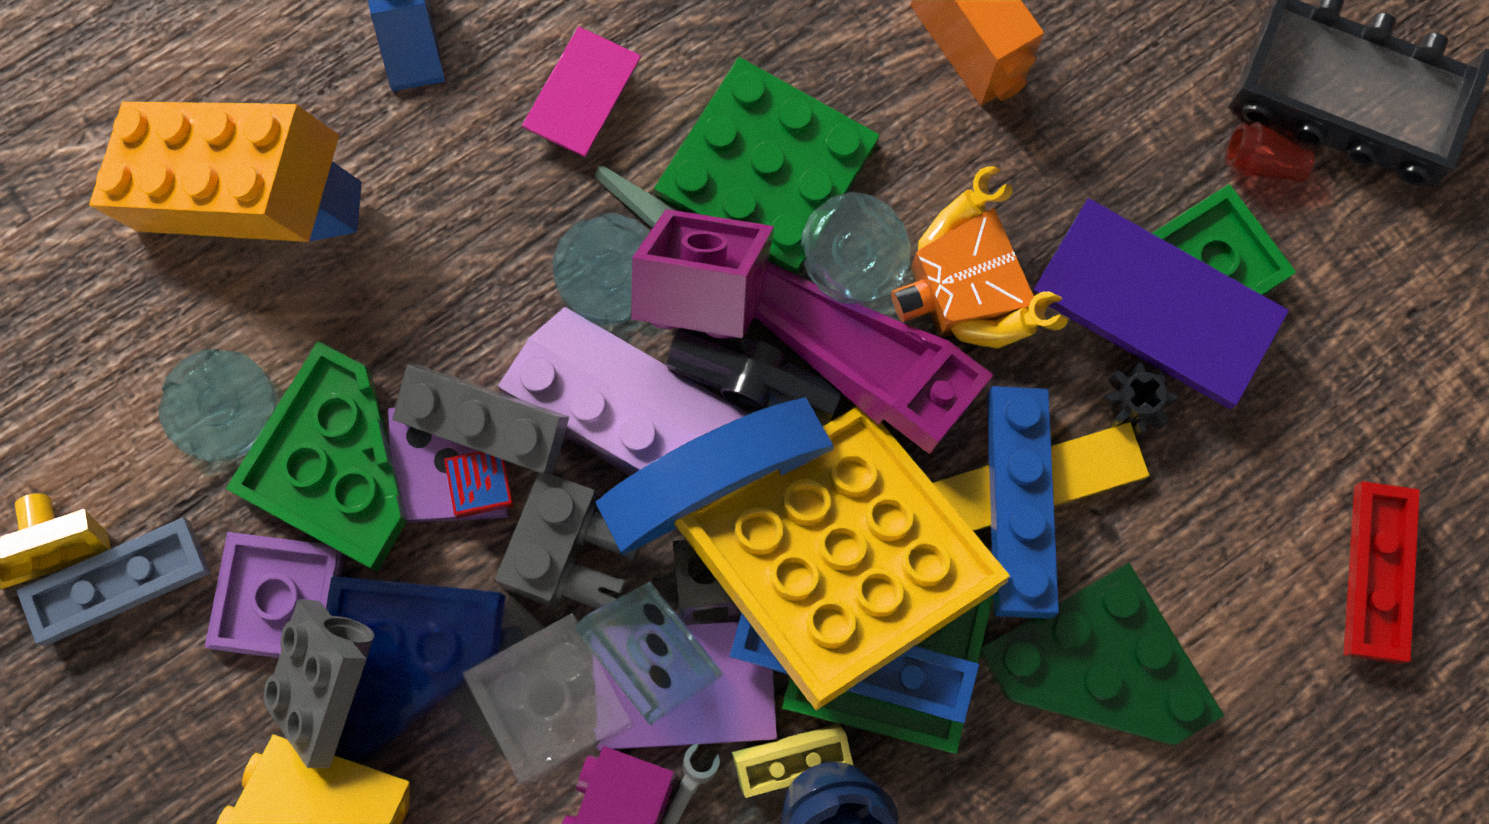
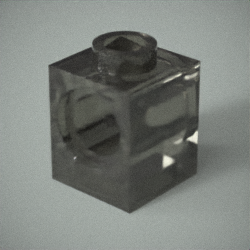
(699, 601)

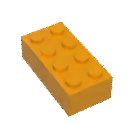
(216, 169)

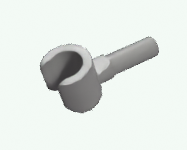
(688, 786)

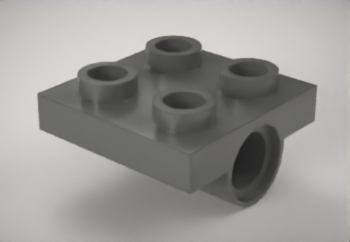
(316, 679)

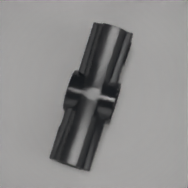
(749, 373)

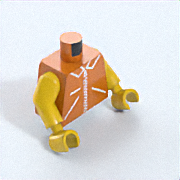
(972, 275)

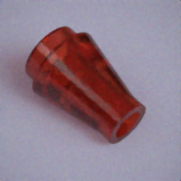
(1264, 153)

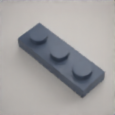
(113, 582)

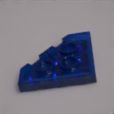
(417, 652)

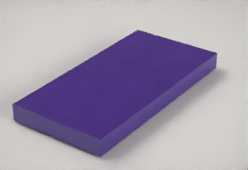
(1161, 304)

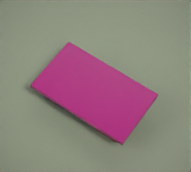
(581, 91)

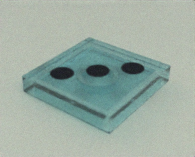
(648, 652)

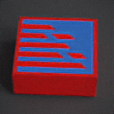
(478, 484)

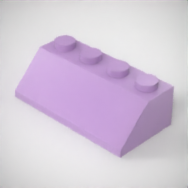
(616, 395)

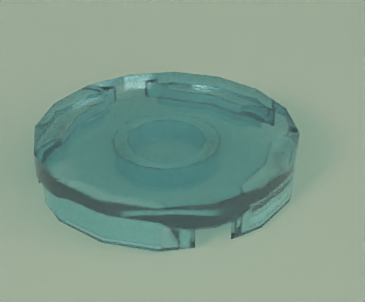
(856, 248)
(596, 267)
(216, 404)

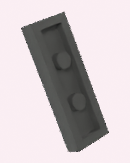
(480, 418)

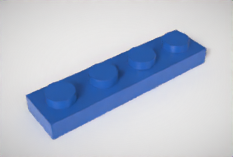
(1022, 501)
(914, 680)

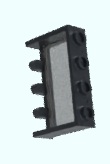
(1361, 89)

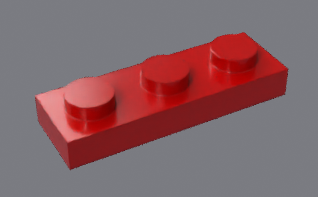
(1381, 572)

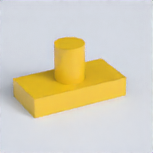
(47, 542)

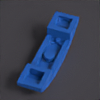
(710, 468)

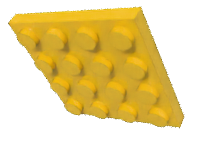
(844, 558)

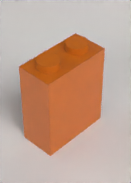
(985, 42)

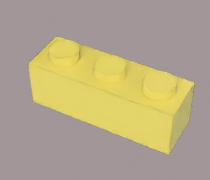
(782, 760)

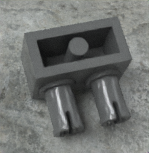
(547, 544)

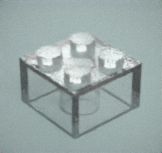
(547, 701)

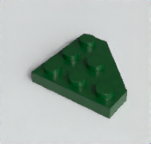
(1105, 664)

